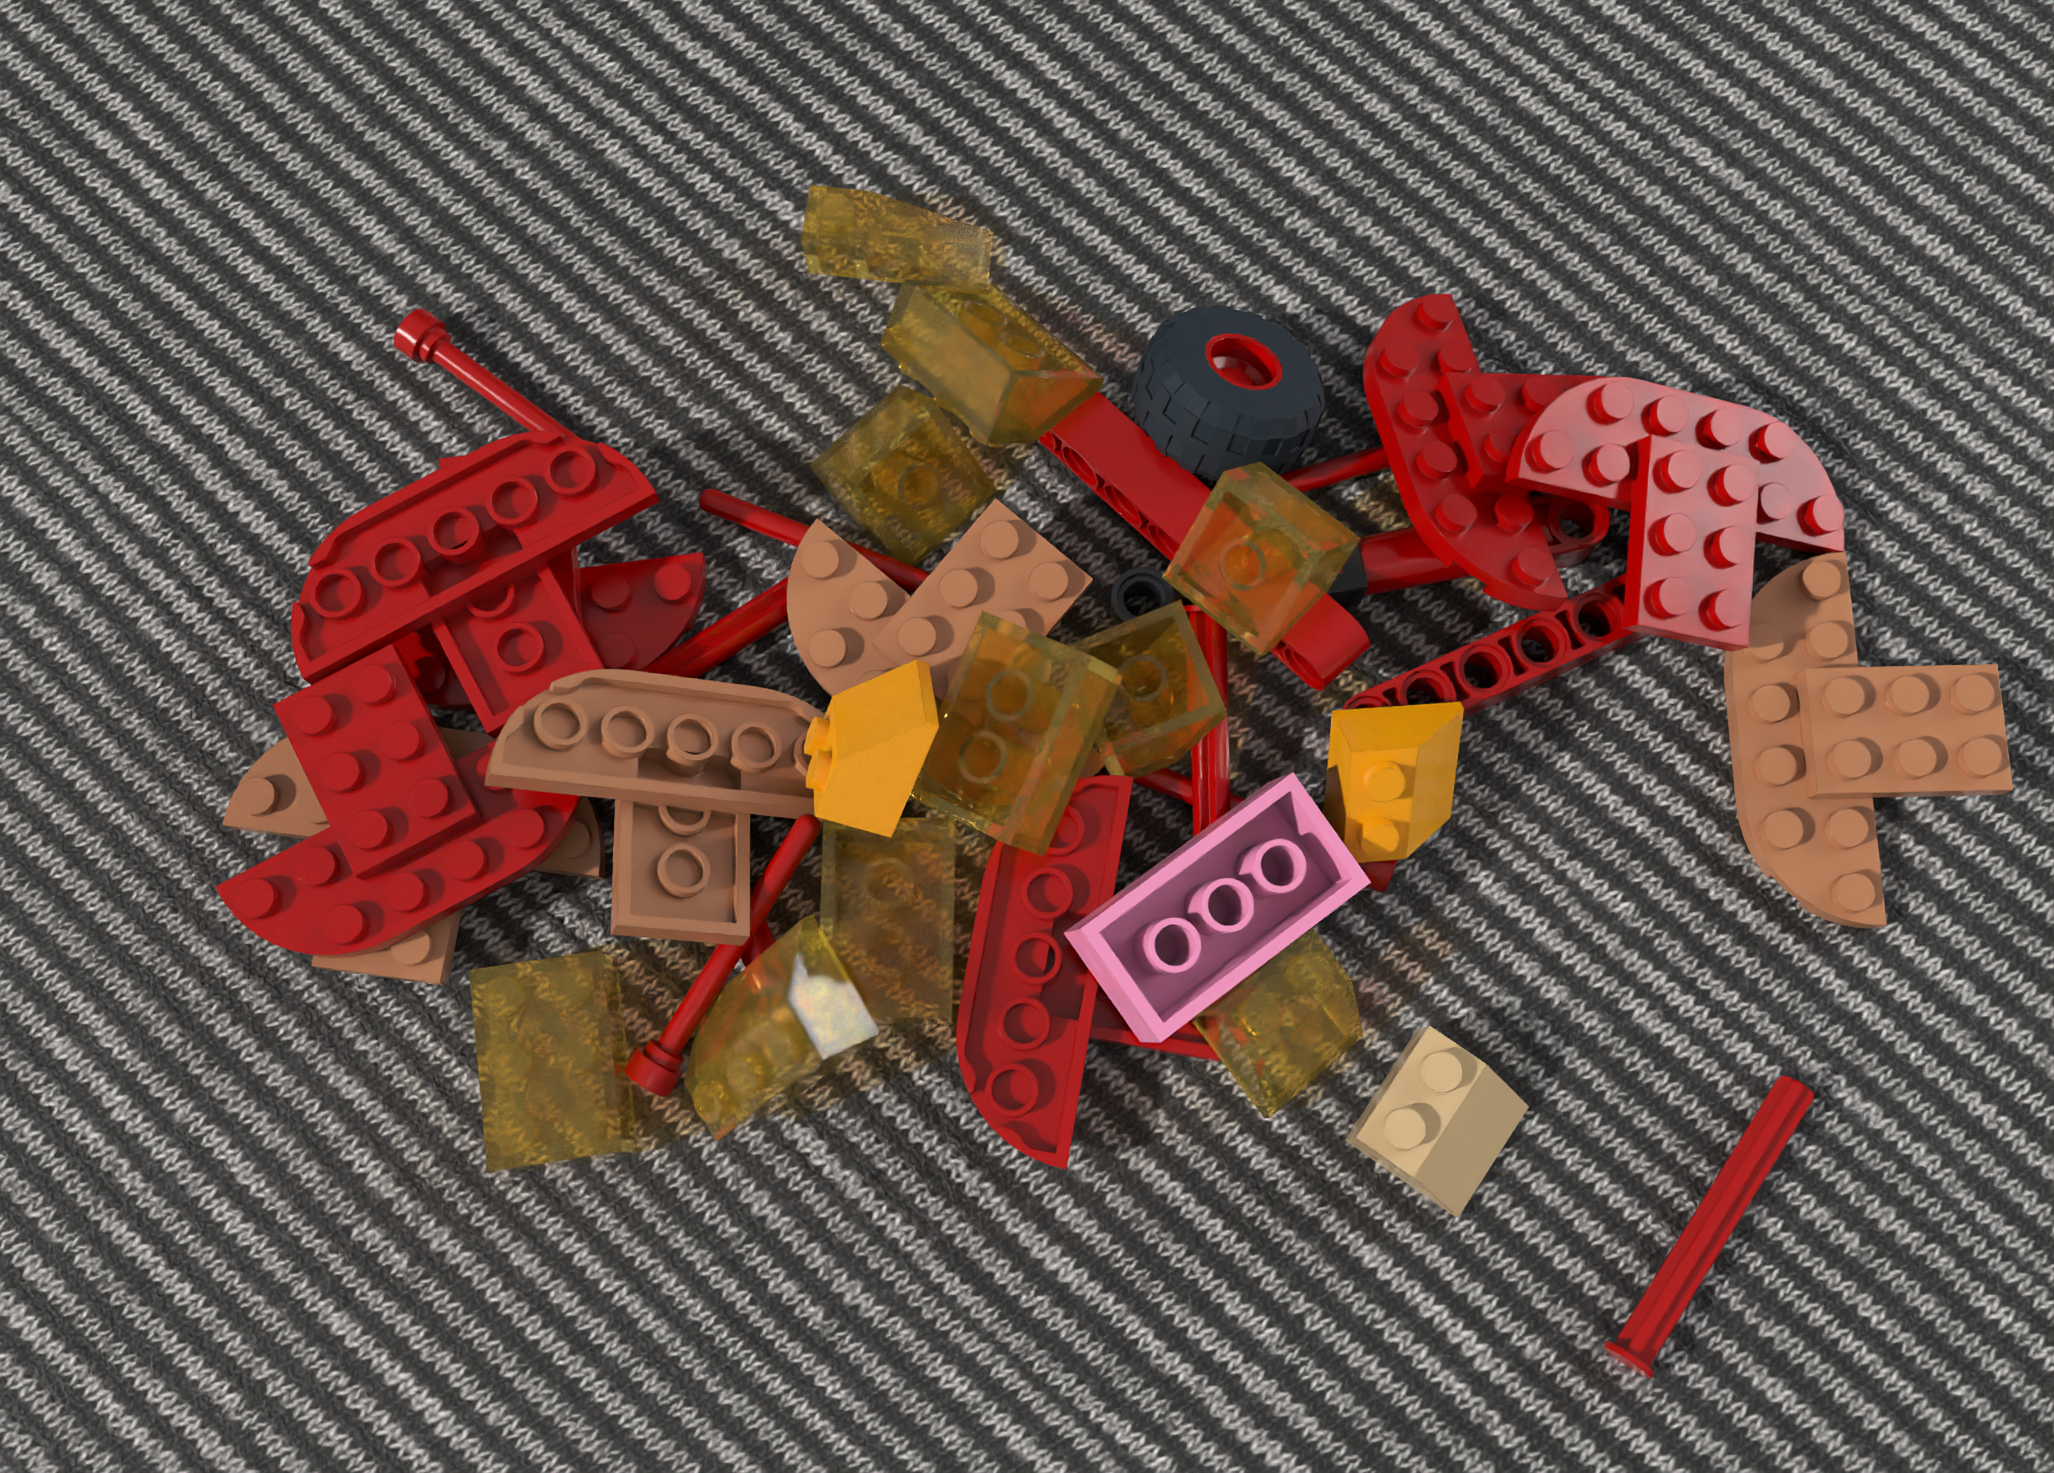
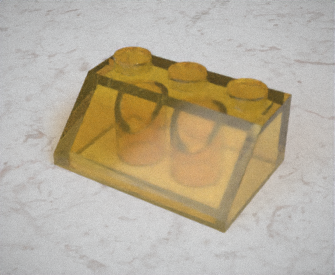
(986, 360)
(775, 1032)

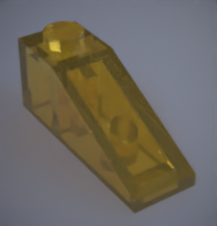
(889, 240)

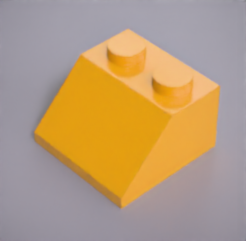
(872, 748)
(1391, 776)

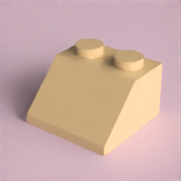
(1438, 1120)

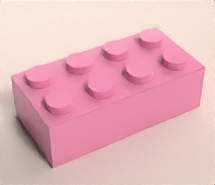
(1217, 908)

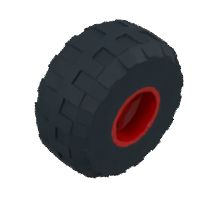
(1227, 392)

